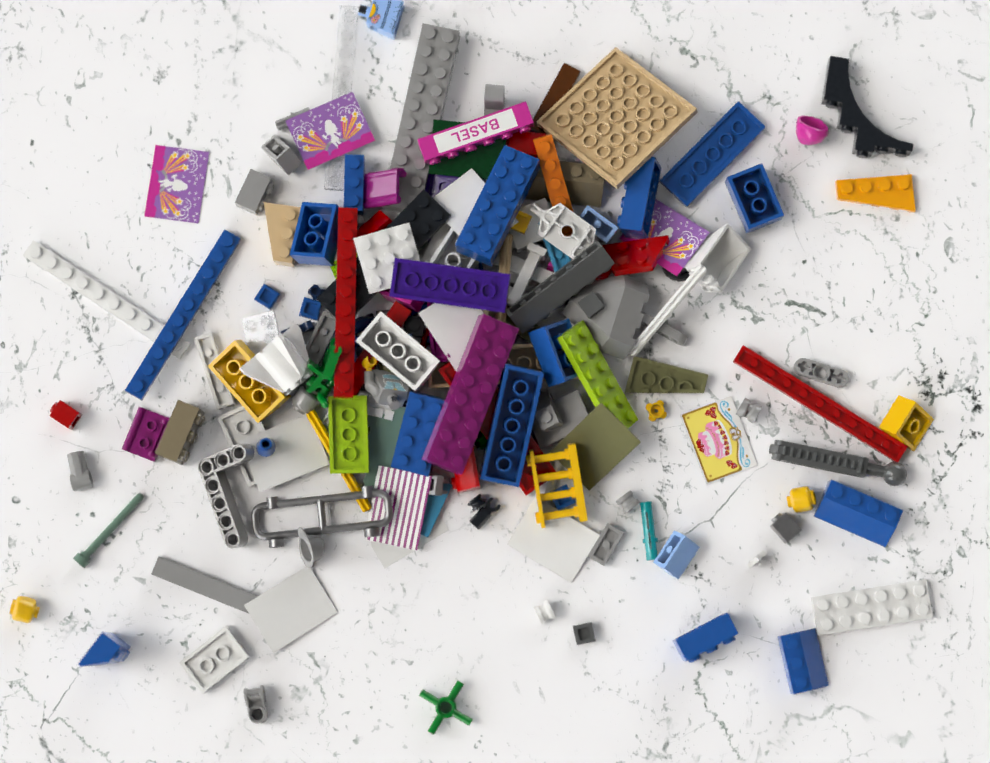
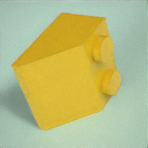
(906, 422)

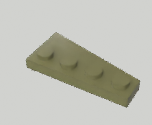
(658, 377)

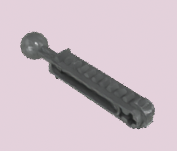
(893, 473)

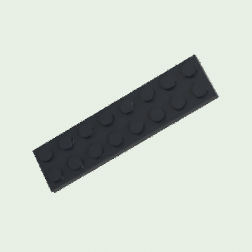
(425, 219)

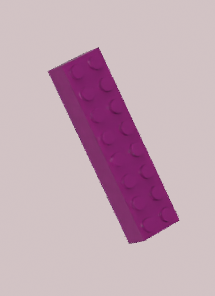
(470, 394)

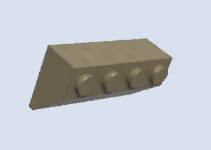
(582, 183)

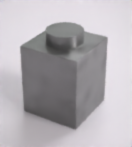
(785, 527)

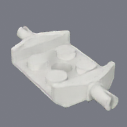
(551, 229)

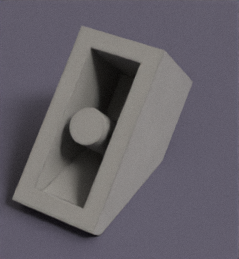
(281, 154)
(547, 413)

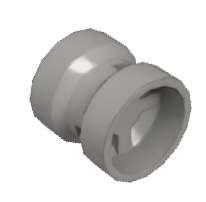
(749, 410)

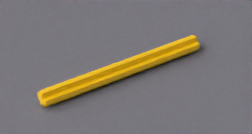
(348, 477)

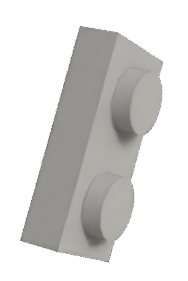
(605, 544)

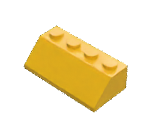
(253, 395)

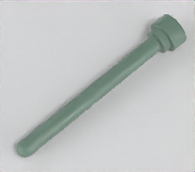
(84, 557)

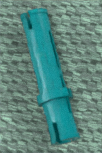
(651, 554)

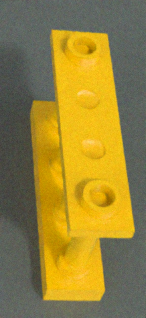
(571, 473)

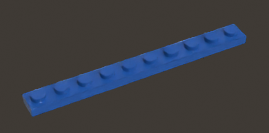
(182, 315)

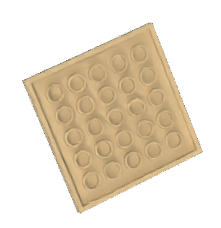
(616, 117)

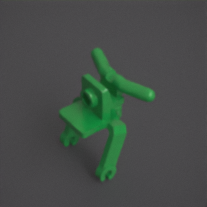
(324, 372)

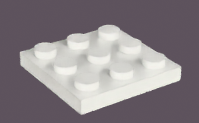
(379, 251)

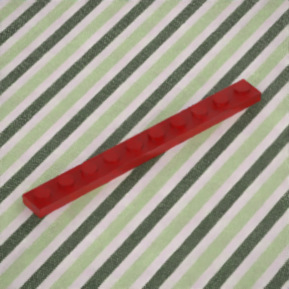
(345, 302)
(820, 404)

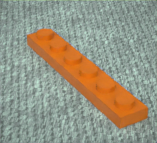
(553, 175)

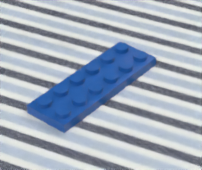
(712, 154)

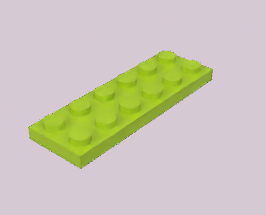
(595, 373)

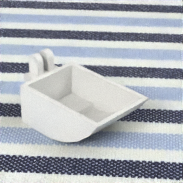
(721, 257)

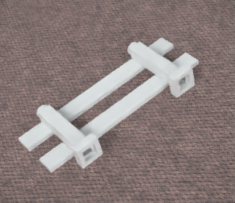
(527, 270)

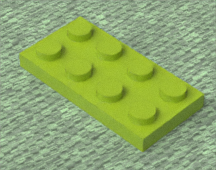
(348, 435)

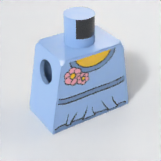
(383, 16)

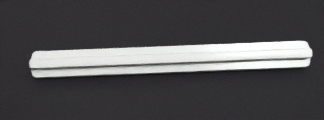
(668, 309)

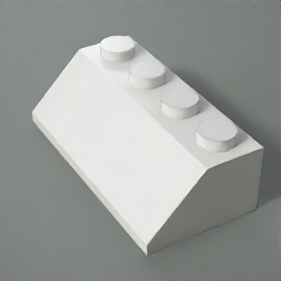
(398, 351)

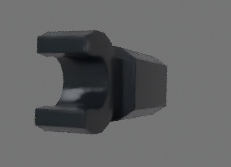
(483, 514)

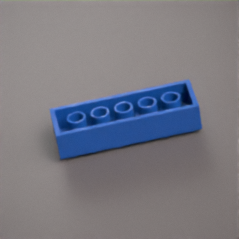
(497, 205)
(511, 425)

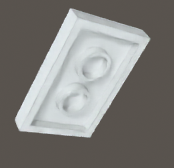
(214, 659)

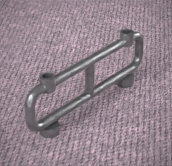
(370, 528)

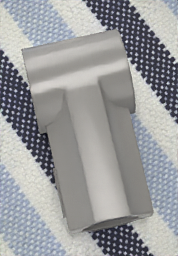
(80, 475)

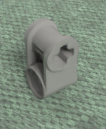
(256, 702)

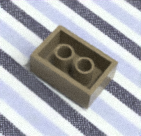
(180, 432)

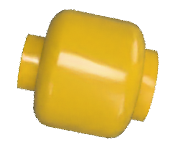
(801, 499)
(24, 609)

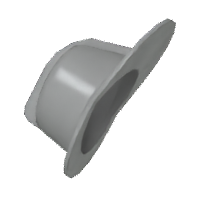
(310, 547)

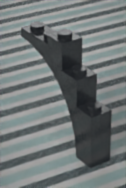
(851, 119)

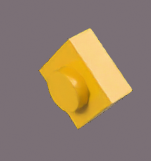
(523, 222)

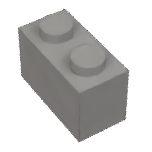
(254, 192)

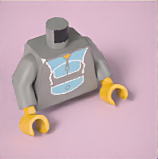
(385, 386)

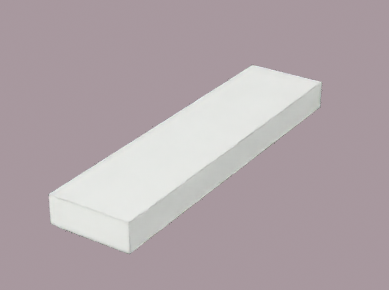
(208, 352)

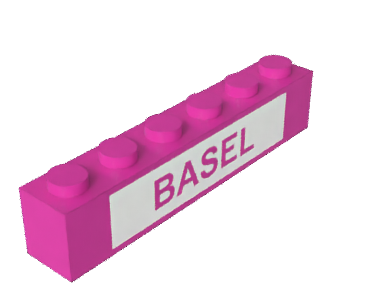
(475, 133)

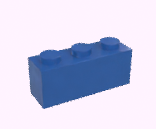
(354, 182)

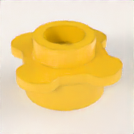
(659, 406)

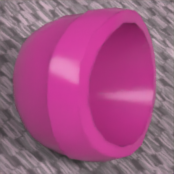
(810, 130)

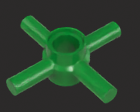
(450, 699)

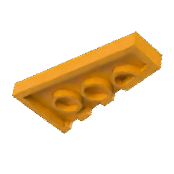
(885, 191)

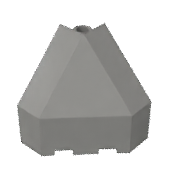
(616, 323)

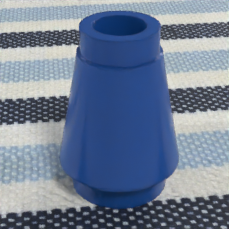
(265, 452)

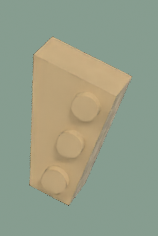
(281, 228)

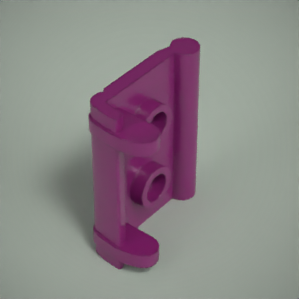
(382, 188)
(145, 434)

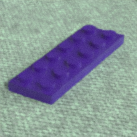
(450, 285)

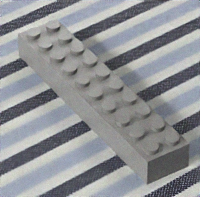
(423, 103)

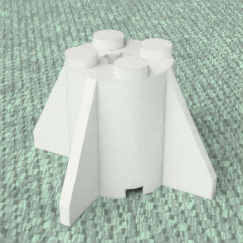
(281, 362)

